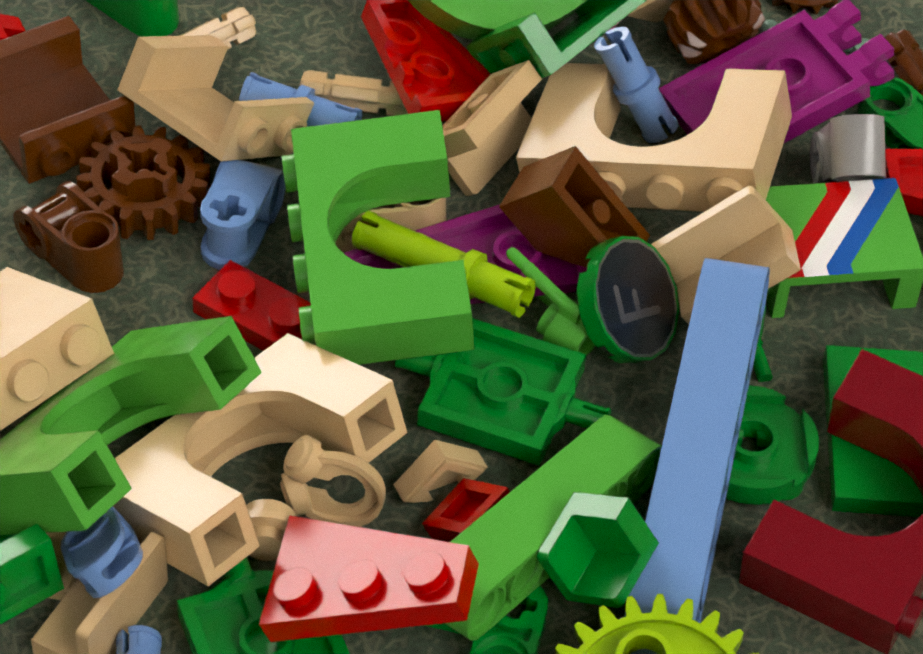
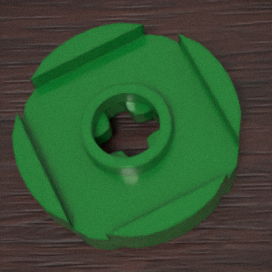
(790, 452)

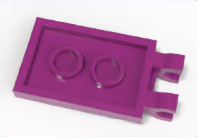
(817, 70)

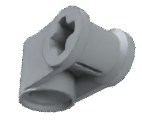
(849, 149)

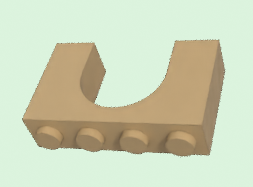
(722, 156)
(44, 341)
(294, 396)

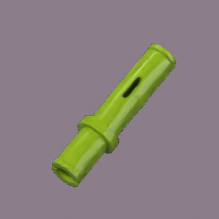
(413, 248)

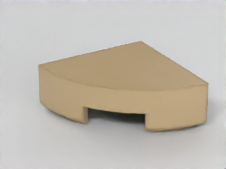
(437, 467)

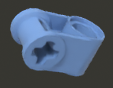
(239, 211)

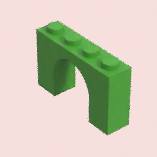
(361, 308)
(58, 457)

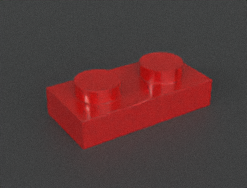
(258, 306)

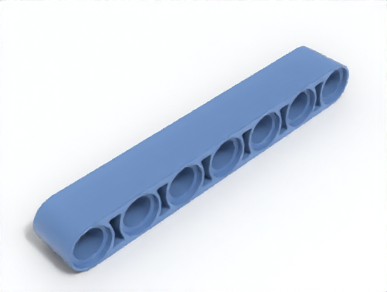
(702, 435)

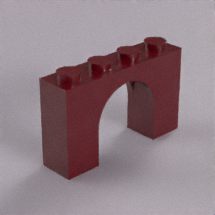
(843, 579)

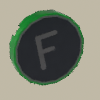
(628, 299)

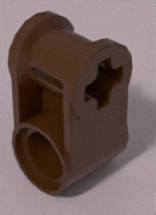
(74, 238)

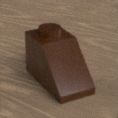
(567, 207)

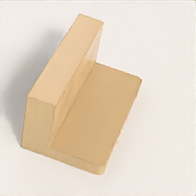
(489, 127)
(734, 231)
(91, 624)

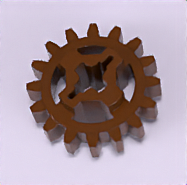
(145, 180)

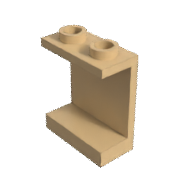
(175, 83)

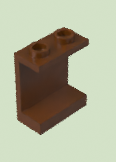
(53, 103)

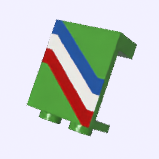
(849, 236)

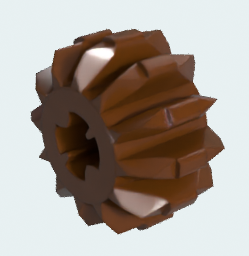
(711, 27)

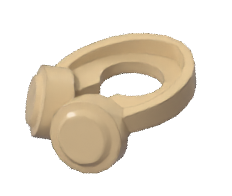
(309, 461)

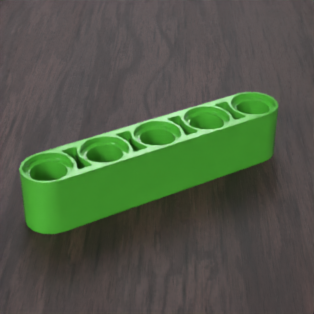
(506, 539)

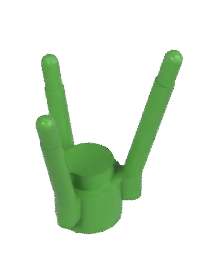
(561, 320)

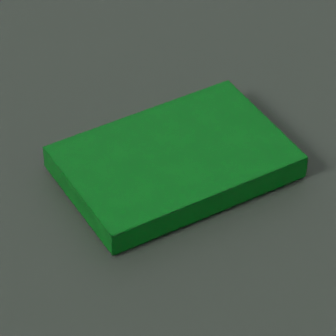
(857, 477)

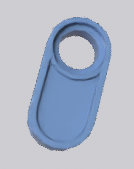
(102, 554)

